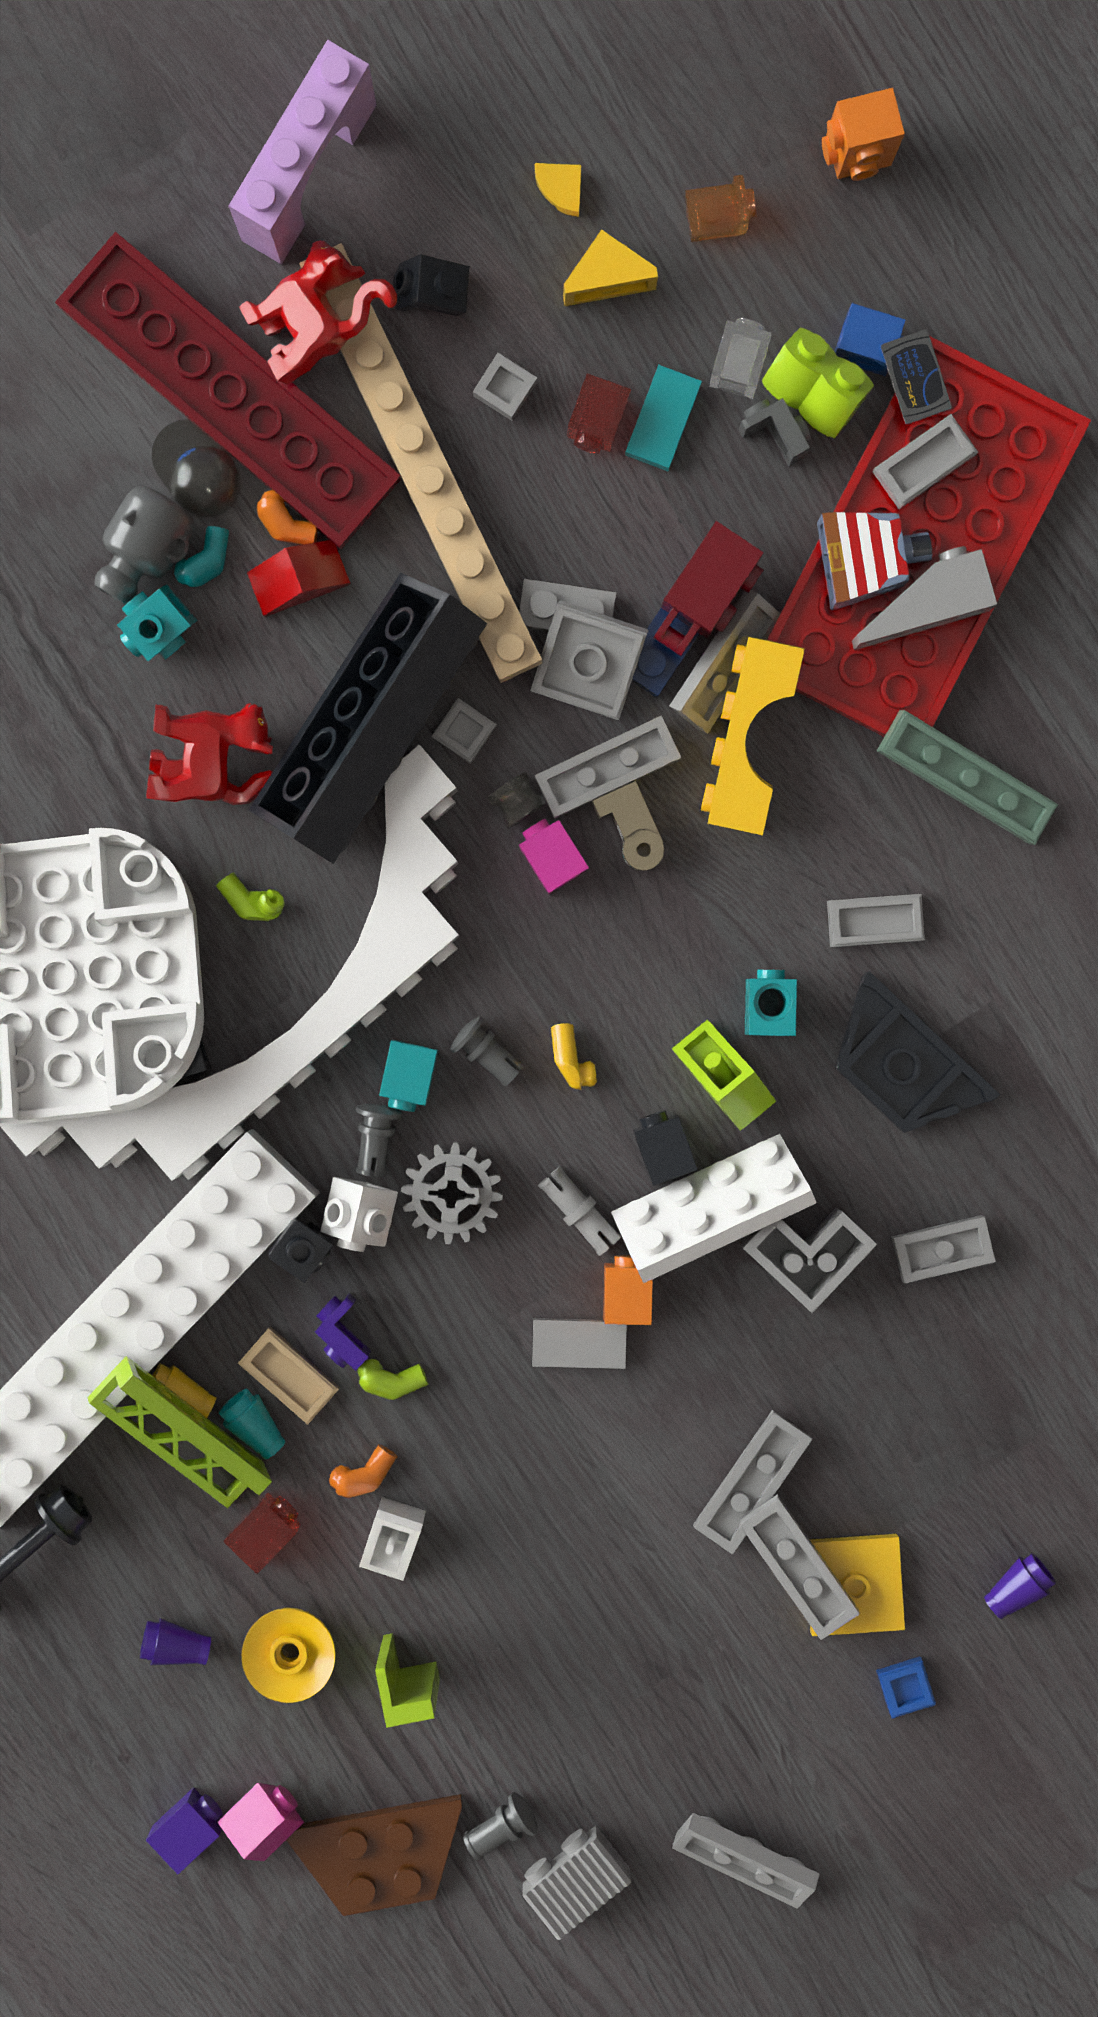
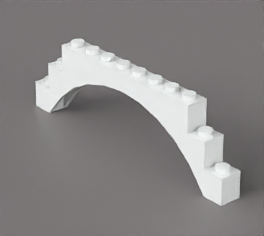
(394, 945)

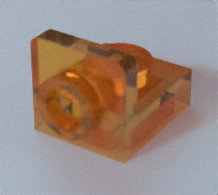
(719, 210)

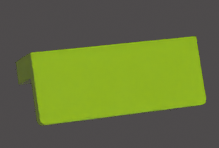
(407, 1692)

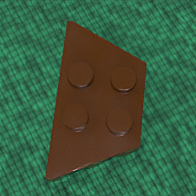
(380, 1854)

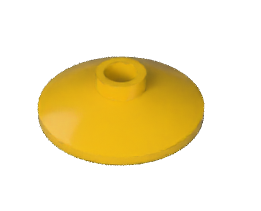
(284, 1677)

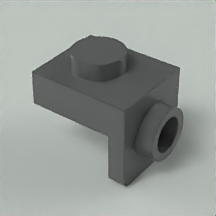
(788, 431)

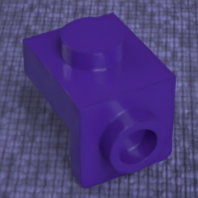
(341, 1343)

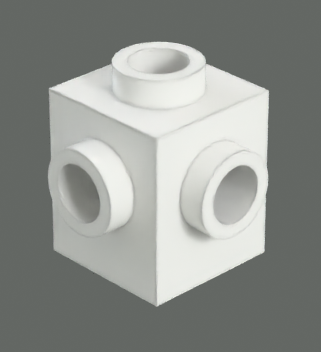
(358, 1213)

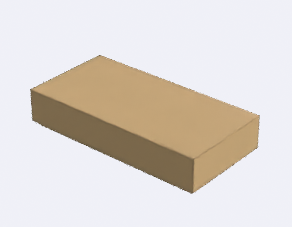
(288, 1375)

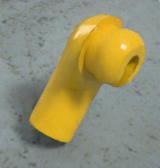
(566, 1058)

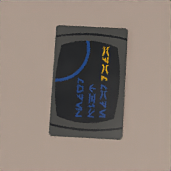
(916, 376)

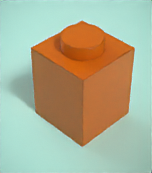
(625, 1295)

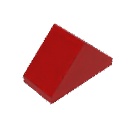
(297, 576)

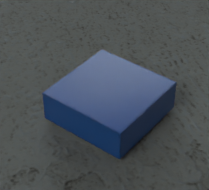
(906, 1687)

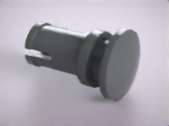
(486, 1051)
(375, 1137)
(502, 1827)

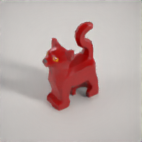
(304, 309)
(204, 765)

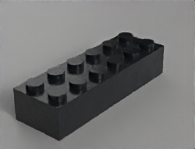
(368, 716)

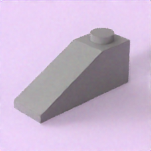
(944, 594)

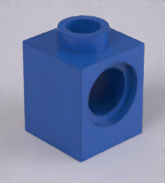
(864, 334)

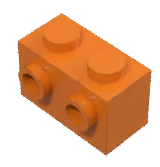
(863, 135)

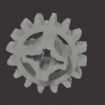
(450, 1213)

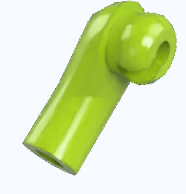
(251, 904)
(390, 1385)

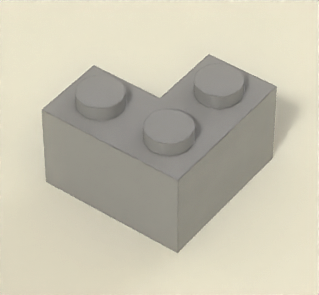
(811, 1266)

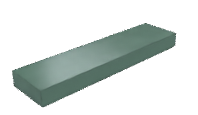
(967, 777)

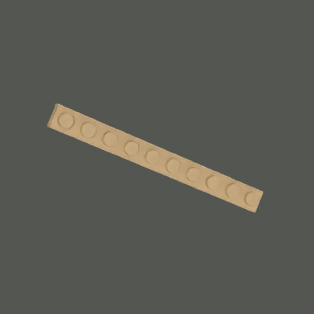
(434, 489)

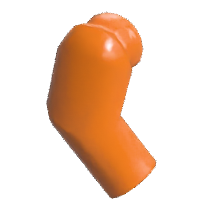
(279, 522)
(364, 1479)

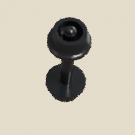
(61, 1514)

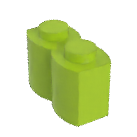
(817, 382)

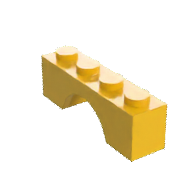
(740, 795)

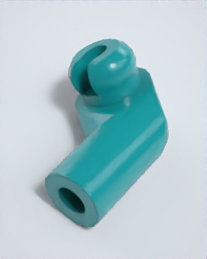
(207, 563)

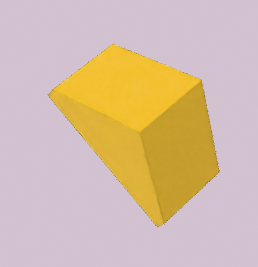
(608, 272)

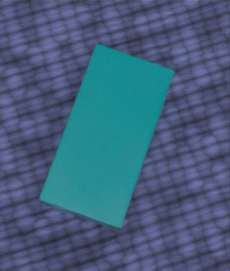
(663, 418)

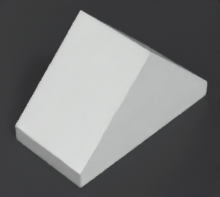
(392, 1538)

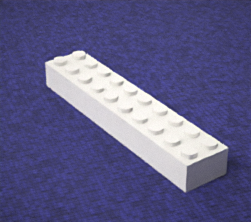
(144, 1308)

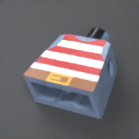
(867, 555)

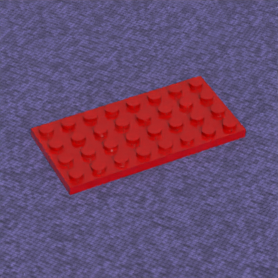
(982, 505)

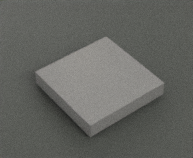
(589, 660)

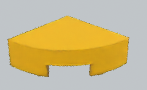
(560, 185)

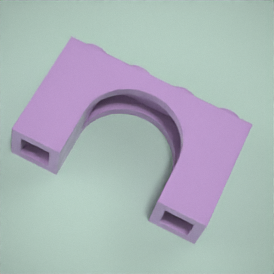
(330, 102)

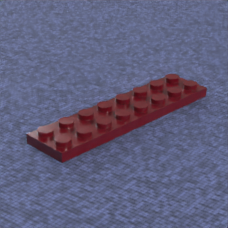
(228, 390)

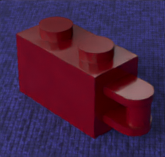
(709, 586)

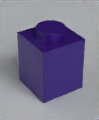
(186, 1830)

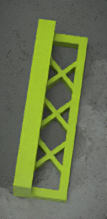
(185, 1424)

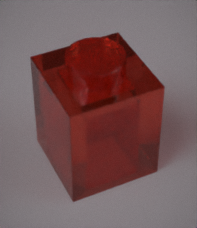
(598, 414)
(263, 1531)

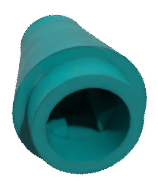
(251, 1422)

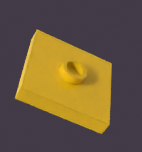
(872, 1578)

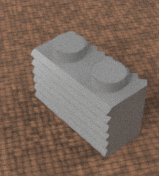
(575, 1881)

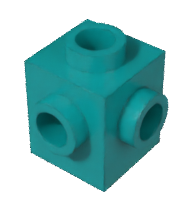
(170, 617)

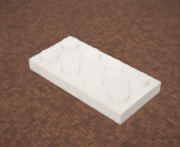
(713, 1207)

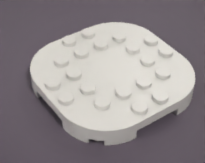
(94, 976)

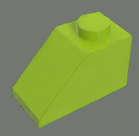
(724, 1075)

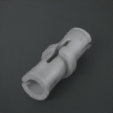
(579, 1210)

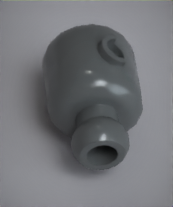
(145, 540)

